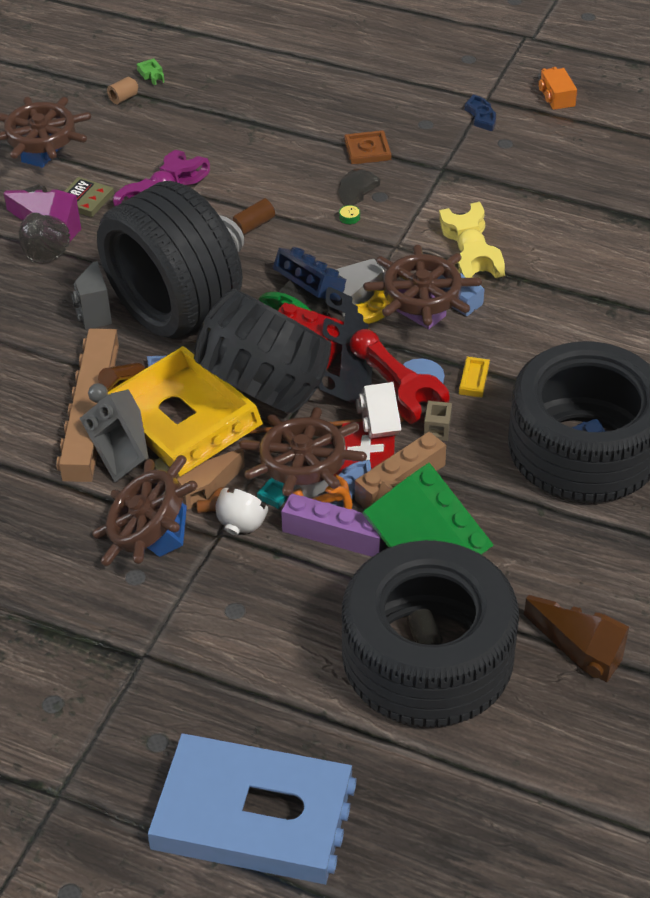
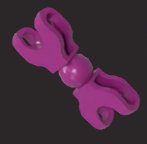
(175, 169)

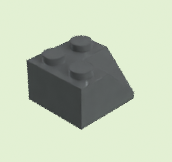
(91, 298)

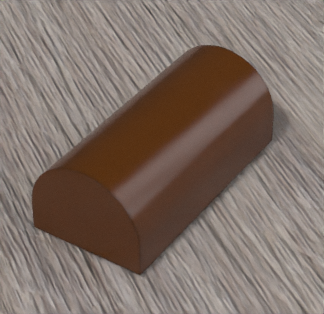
(254, 216)
(116, 375)

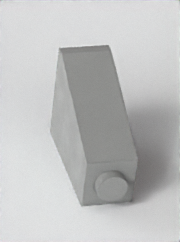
(356, 276)

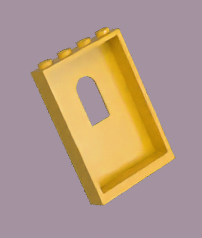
(220, 409)

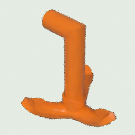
(332, 495)

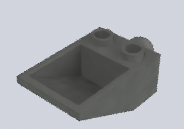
(116, 430)

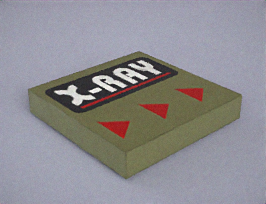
(90, 195)

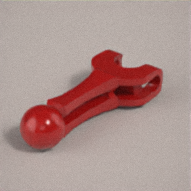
(408, 385)

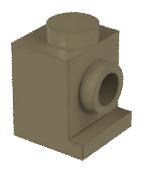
(438, 419)

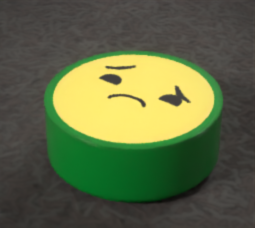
(349, 214)

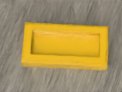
(474, 377)

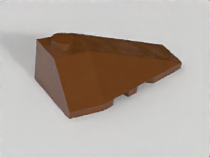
(589, 641)

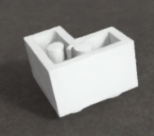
(379, 410)

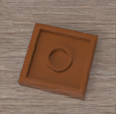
(367, 147)

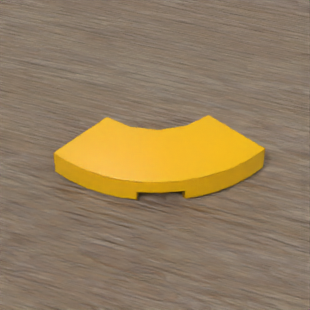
(373, 307)

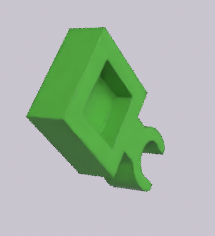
(151, 70)

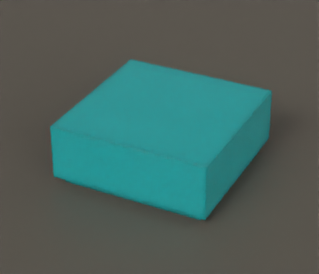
(272, 493)

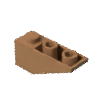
(212, 475)

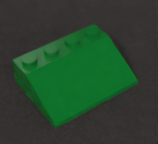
(425, 510)

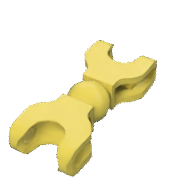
(467, 232)

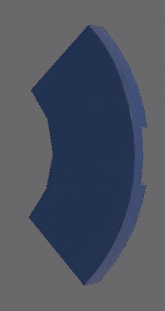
(481, 109)

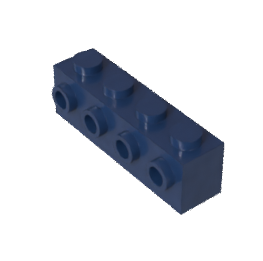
(308, 272)

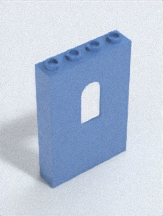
(205, 800)

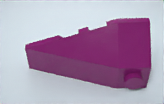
(53, 203)

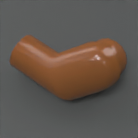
(209, 505)

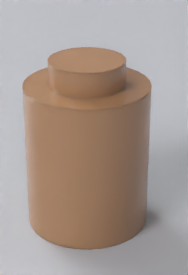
(122, 90)

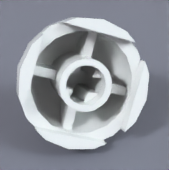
(239, 511)

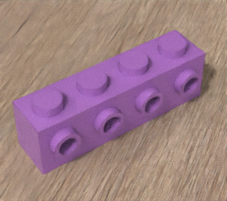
(330, 525)

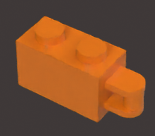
(558, 88)

